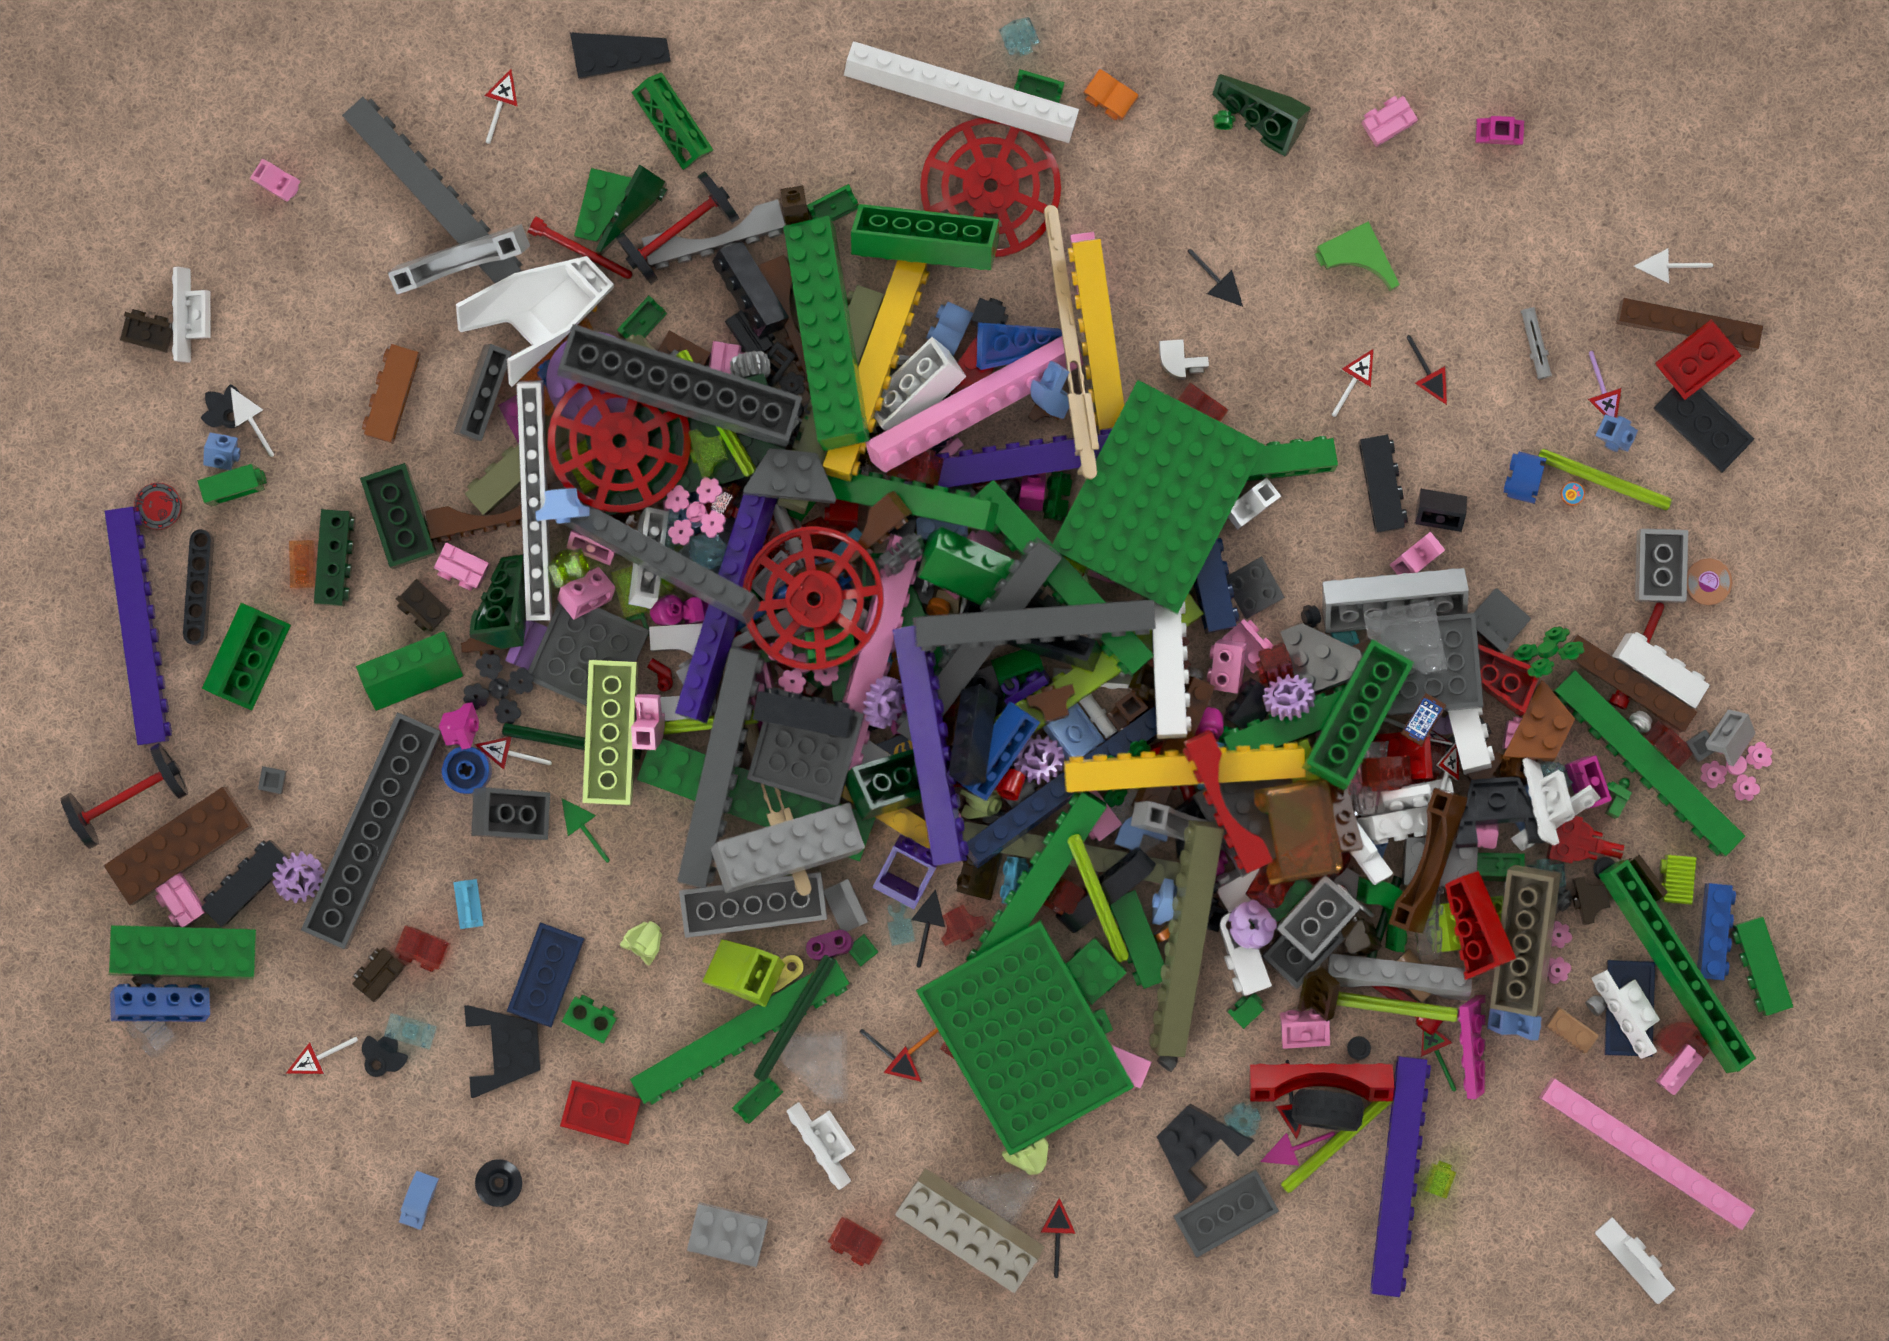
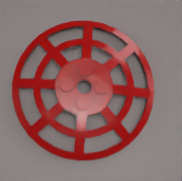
(997, 170)
(615, 457)
(807, 583)

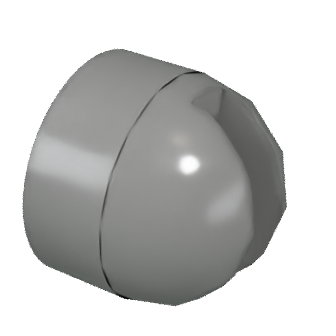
(1597, 1003)

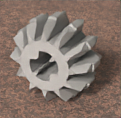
(750, 364)

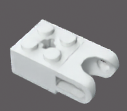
(1246, 963)

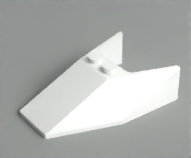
(539, 305)

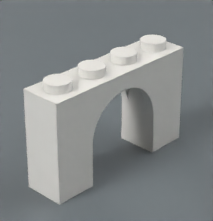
(675, 638)

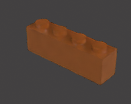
(391, 393)

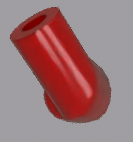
(663, 673)

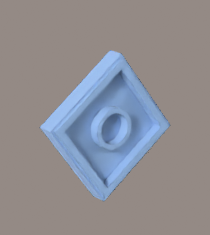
(1074, 733)

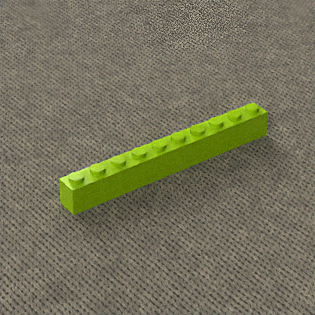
(1086, 682)

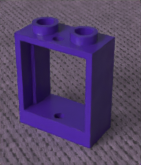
(890, 884)

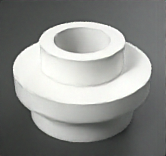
(1641, 721)

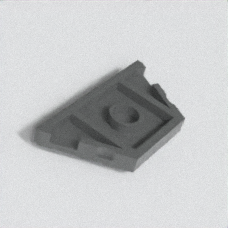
(791, 476)

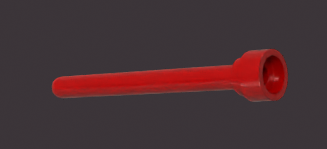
(539, 228)
(1619, 699)

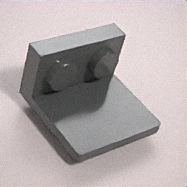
(1499, 620)

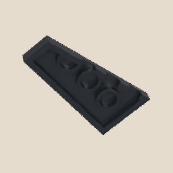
(616, 53)

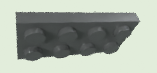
(1226, 1213)

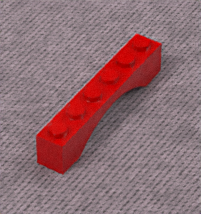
(1206, 757)
(1369, 1081)

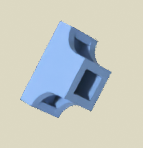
(562, 506)
(1163, 901)

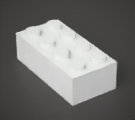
(919, 384)

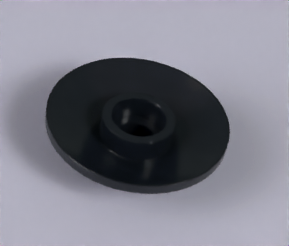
(486, 1187)

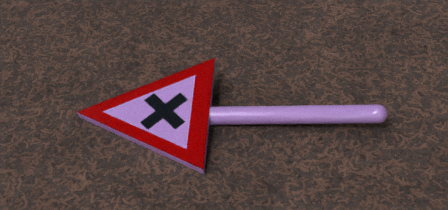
(1607, 402)

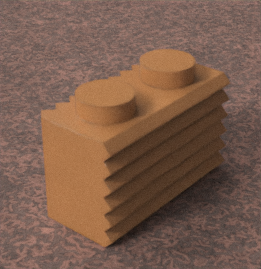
(1571, 1030)

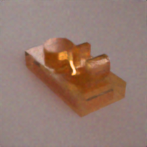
(301, 563)

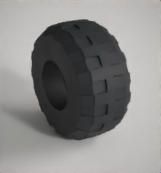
(1327, 1110)

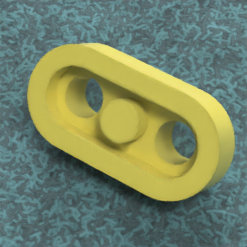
(786, 975)

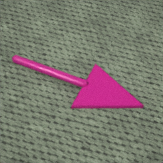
(1284, 1152)

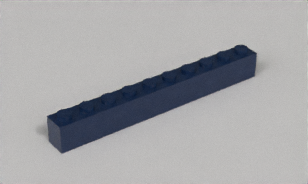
(1051, 796)

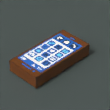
(1423, 719)

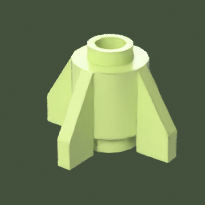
(980, 808)
(643, 941)
(1031, 1158)

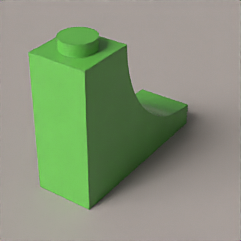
(1360, 249)

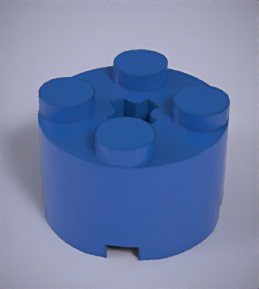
(1525, 477)
(454, 764)

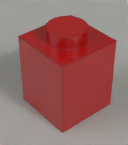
(843, 514)

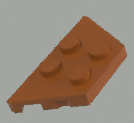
(1541, 728)

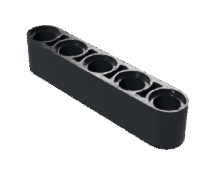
(194, 576)
(1114, 883)

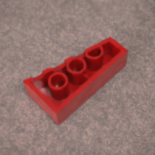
(1506, 679)
(1477, 925)

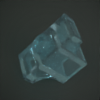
(410, 1030)

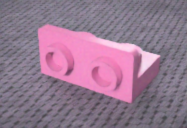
(1247, 633)
(1304, 1029)
(1679, 1069)

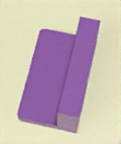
(524, 655)

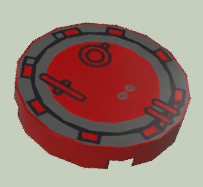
(158, 505)

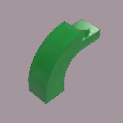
(1386, 896)

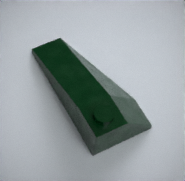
(1270, 113)
(641, 196)
(502, 612)

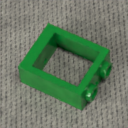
(232, 484)

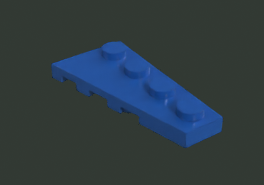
(1007, 343)

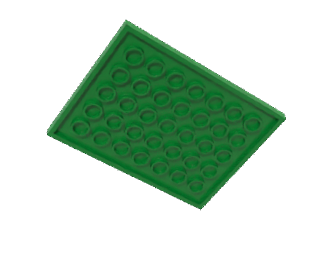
(1157, 497)
(1025, 1038)

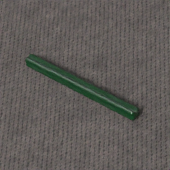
(549, 737)
(794, 1018)

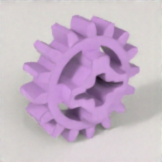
(1289, 697)
(883, 702)
(1040, 759)
(289, 875)

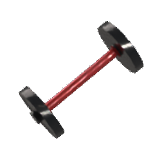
(717, 197)
(80, 820)

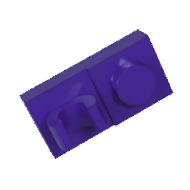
(1034, 682)

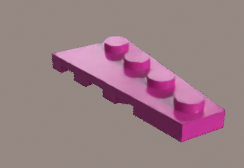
(1473, 1046)

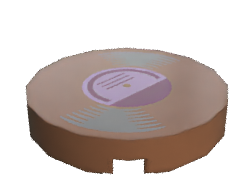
(1708, 581)

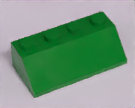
(962, 565)
(246, 656)
(409, 671)

